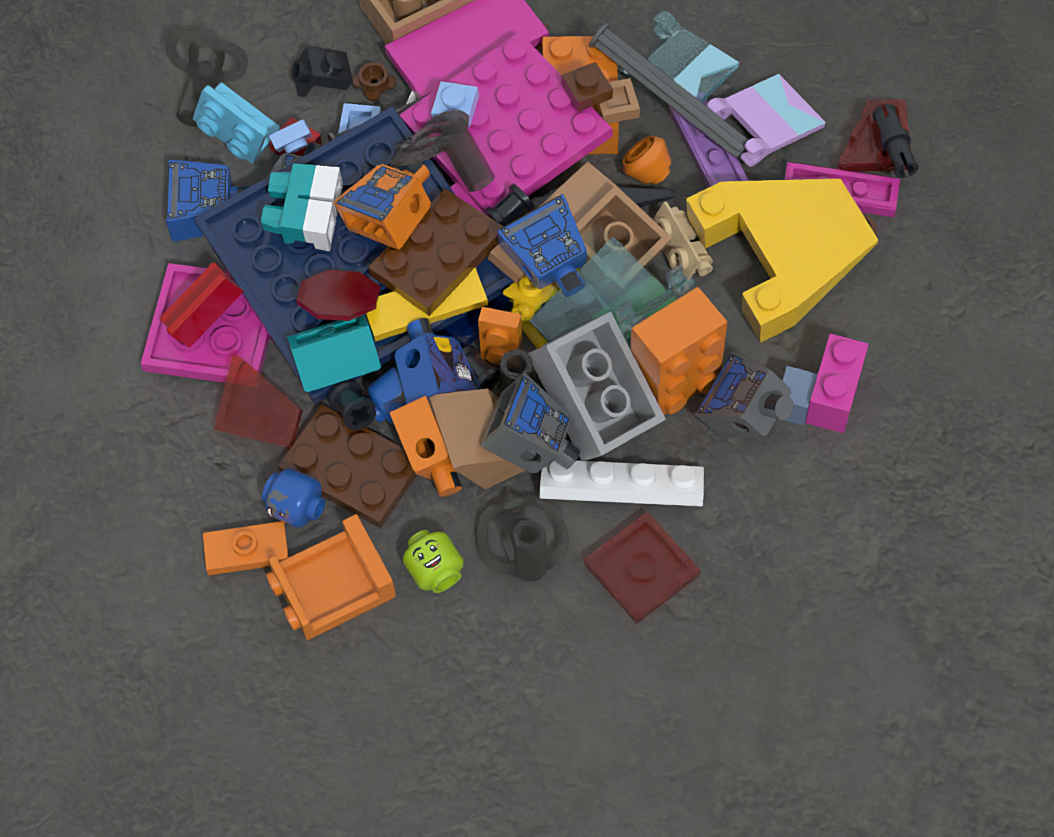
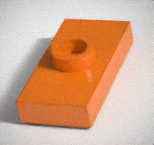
(244, 547)

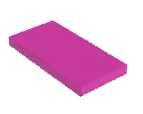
(459, 40)

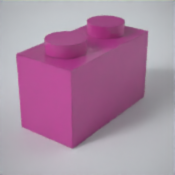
(836, 383)

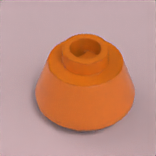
(648, 161)

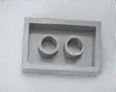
(598, 385)

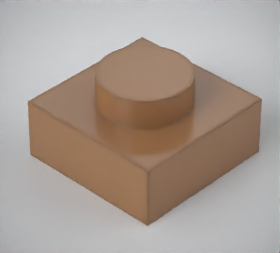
(622, 105)

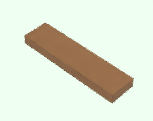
(581, 192)

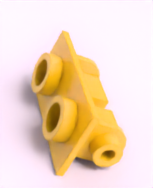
(529, 298)

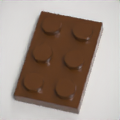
(437, 253)
(352, 466)

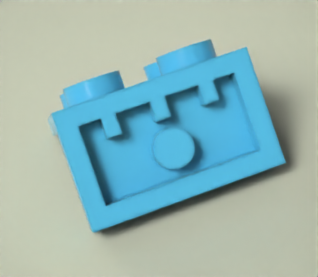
(234, 122)

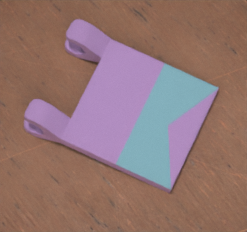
(770, 114)

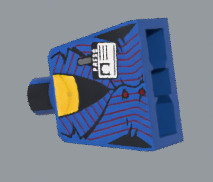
(432, 364)

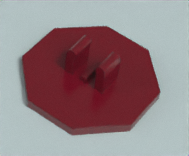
(338, 295)

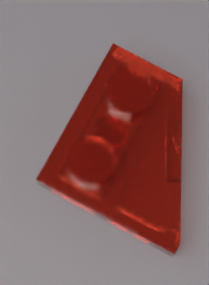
(864, 149)
(256, 408)

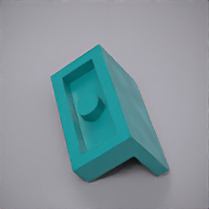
(334, 353)

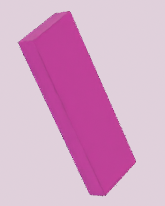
(870, 192)

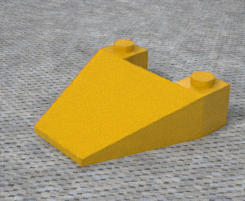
(801, 232)

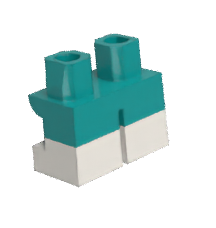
(308, 204)

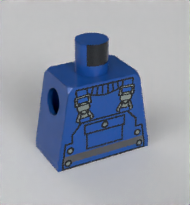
(193, 191)
(547, 246)

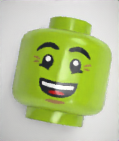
(433, 561)

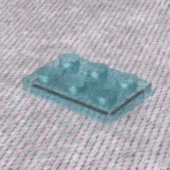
(610, 281)

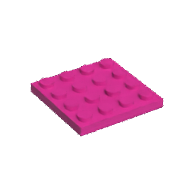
(519, 122)

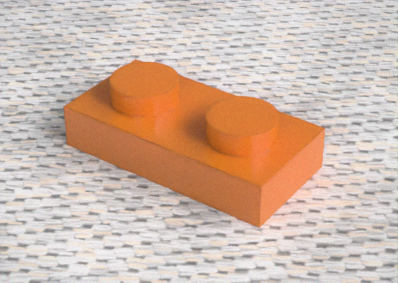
(498, 333)

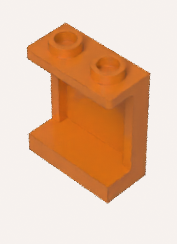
(331, 580)

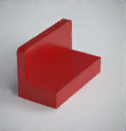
(201, 305)

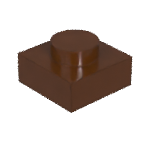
(586, 86)

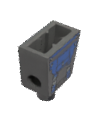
(745, 400)
(529, 428)

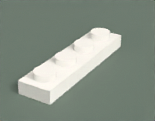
(624, 483)

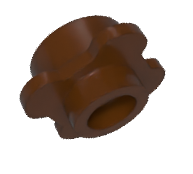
(373, 72)

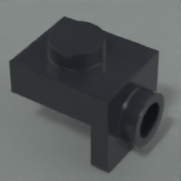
(321, 68)

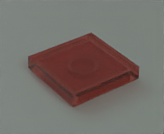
(642, 567)

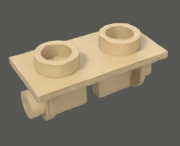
(679, 249)

